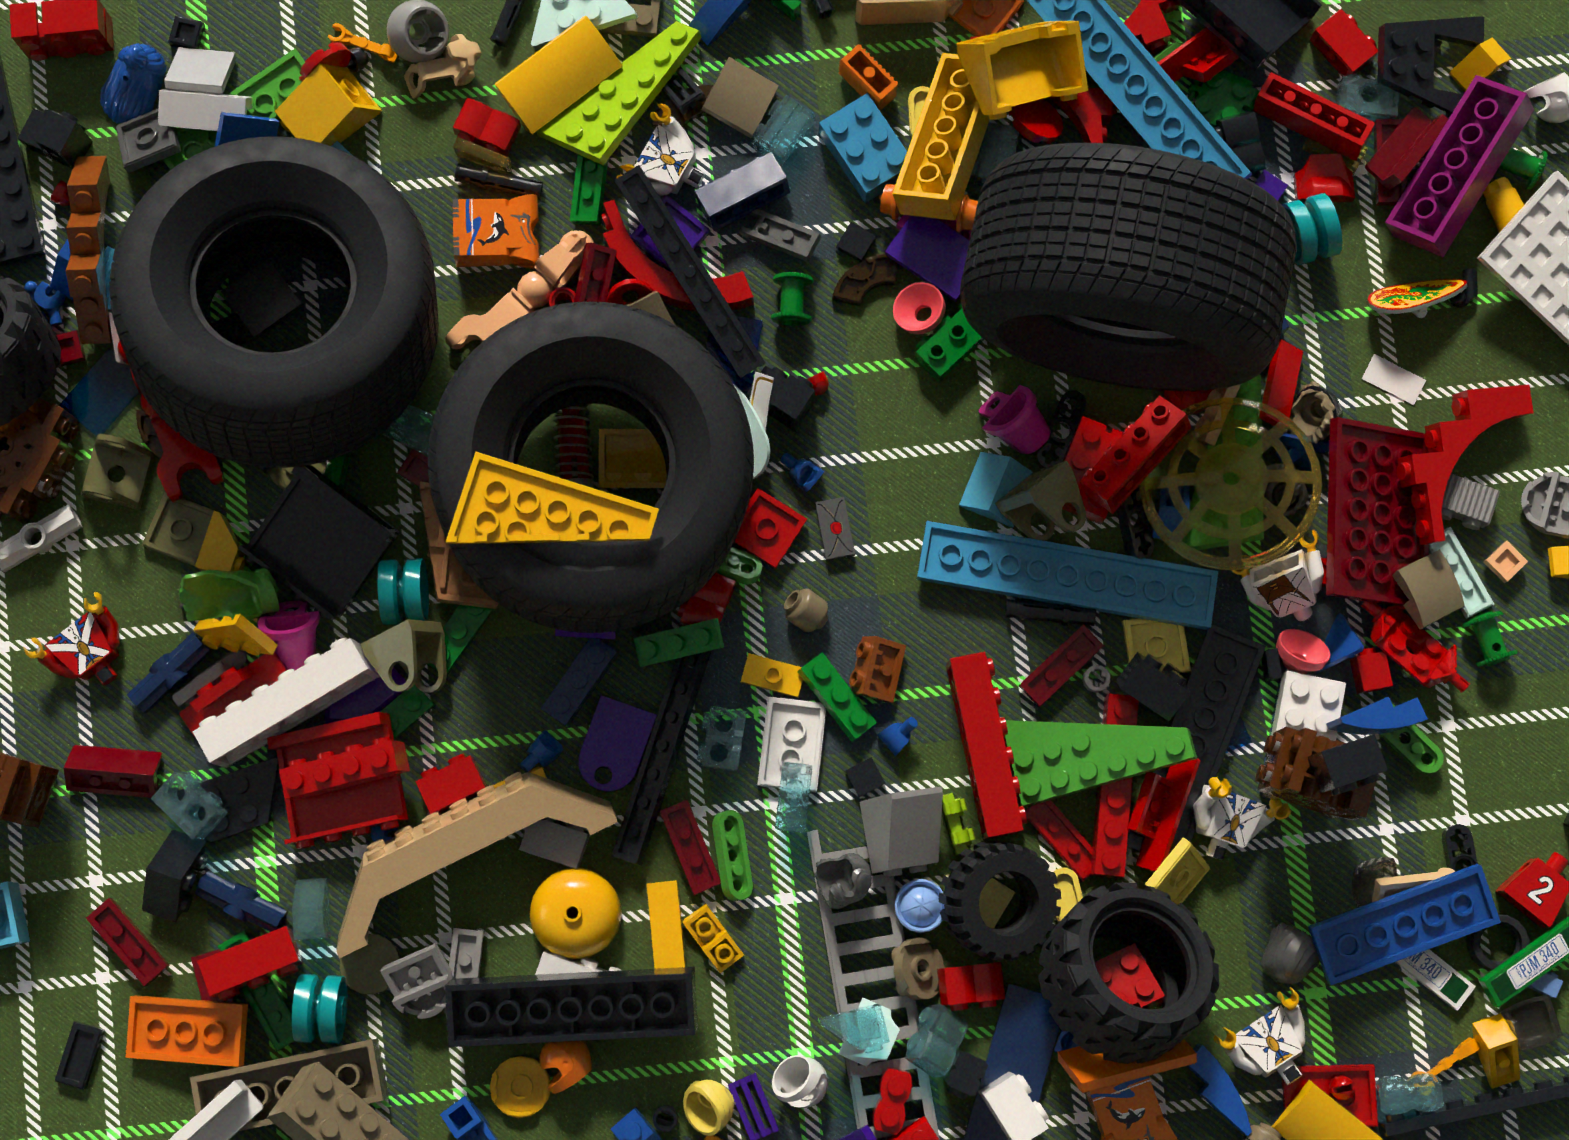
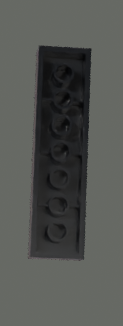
(571, 1006)

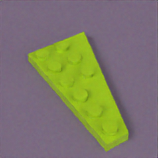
(610, 110)

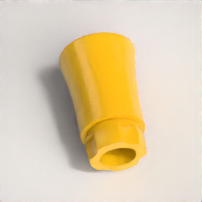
(1502, 201)

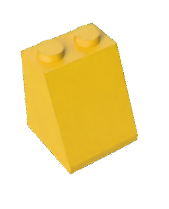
(327, 106)

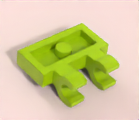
(952, 811)

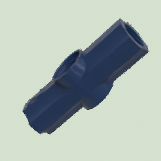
(169, 673)
(241, 902)

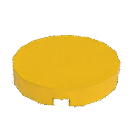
(520, 1087)

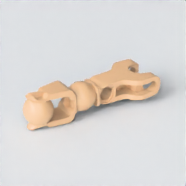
(533, 291)

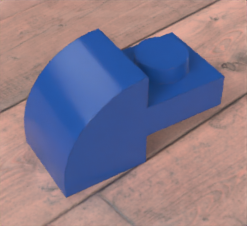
(467, 1121)

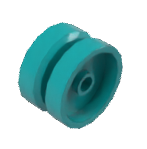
(1315, 228)
(403, 591)
(319, 1009)

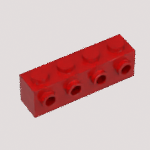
(1313, 116)
(1135, 454)
(345, 769)

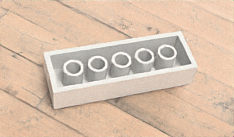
(285, 703)

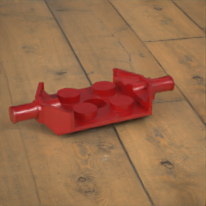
(1430, 661)

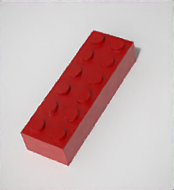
(984, 745)

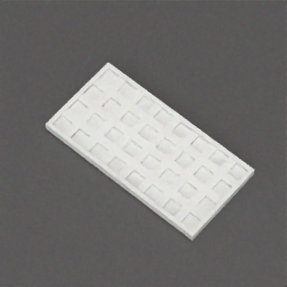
(1534, 254)

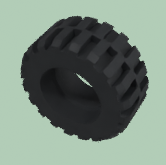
(1035, 908)

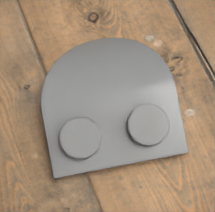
(1547, 504)
(419, 982)

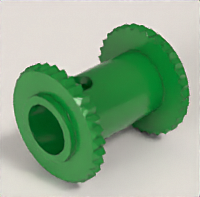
(1525, 165)
(792, 299)
(1489, 635)

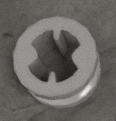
(1104, 674)

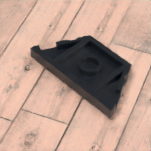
(245, 796)

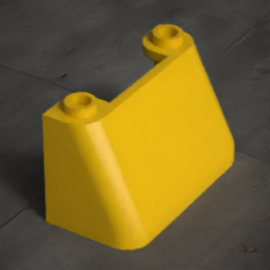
(1024, 65)

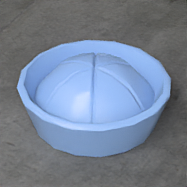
(919, 905)

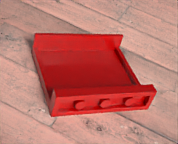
(346, 809)

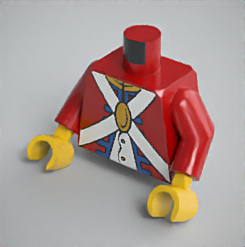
(84, 646)

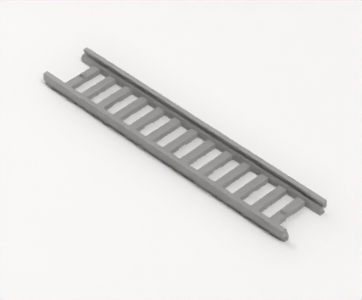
(841, 980)

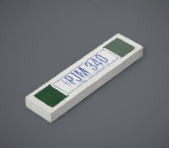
(1438, 977)

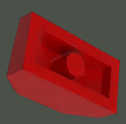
(1325, 175)

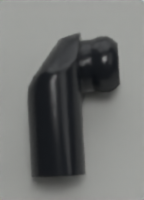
(1469, 293)

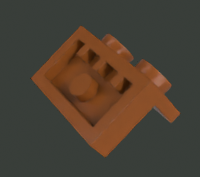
(877, 668)

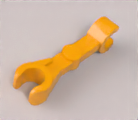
(347, 38)
(1463, 1050)

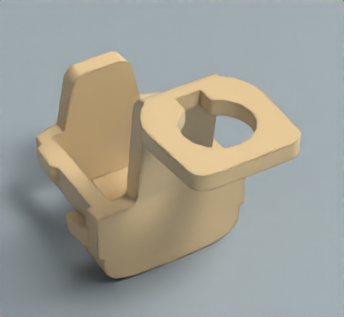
(458, 63)

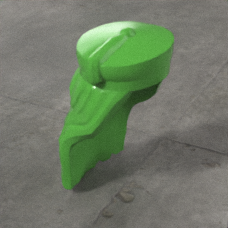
(228, 593)

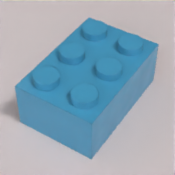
(864, 146)

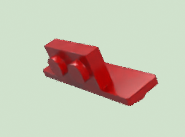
(1198, 58)
(233, 687)
(1160, 811)

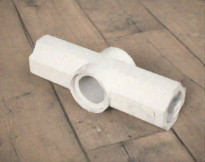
(53, 529)

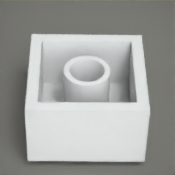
(1013, 1108)

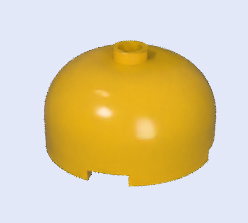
(597, 913)

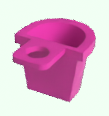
(1016, 420)
(292, 632)

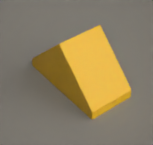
(1481, 61)

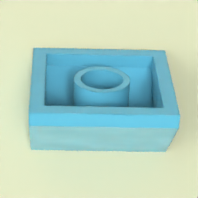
(989, 482)

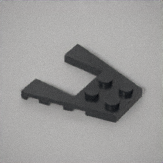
(1408, 56)

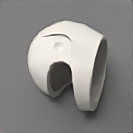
(1556, 95)
(801, 1081)

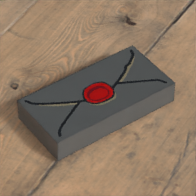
(835, 528)

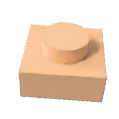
(1505, 561)

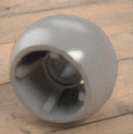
(433, 30)

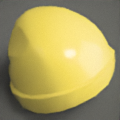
(708, 1106)

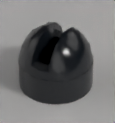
(358, 60)
(664, 1123)

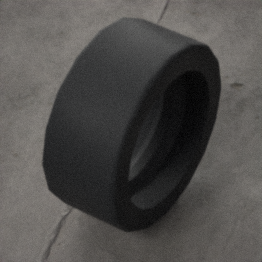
(1476, 953)

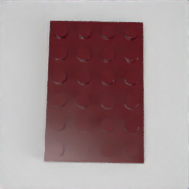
(1369, 512)

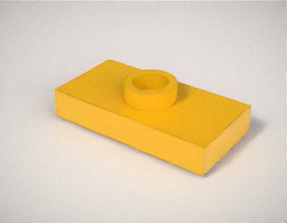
(772, 675)

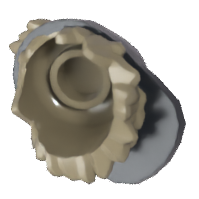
(1313, 413)

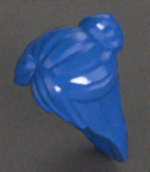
(133, 83)

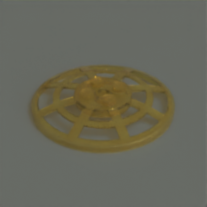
(1234, 498)

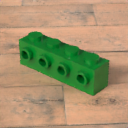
(947, 346)

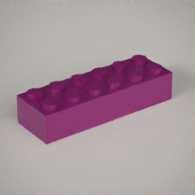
(1459, 165)

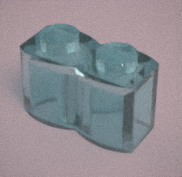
(936, 1040)
(1416, 1092)

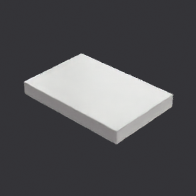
(791, 735)

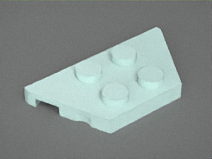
(559, 15)

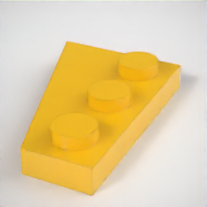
(234, 635)

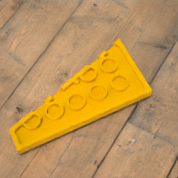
(528, 506)

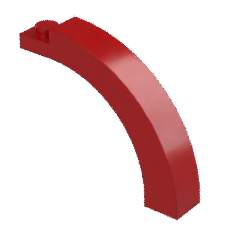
(638, 266)

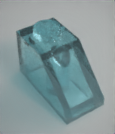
(311, 910)
(859, 1027)

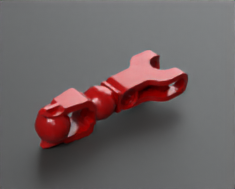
(178, 453)

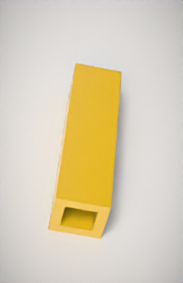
(666, 924)

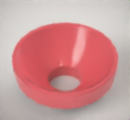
(912, 300)
(1302, 651)

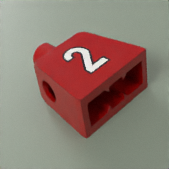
(1537, 889)

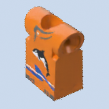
(495, 232)
(1129, 1112)

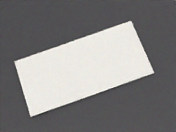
(1393, 379)

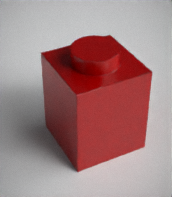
(1371, 671)

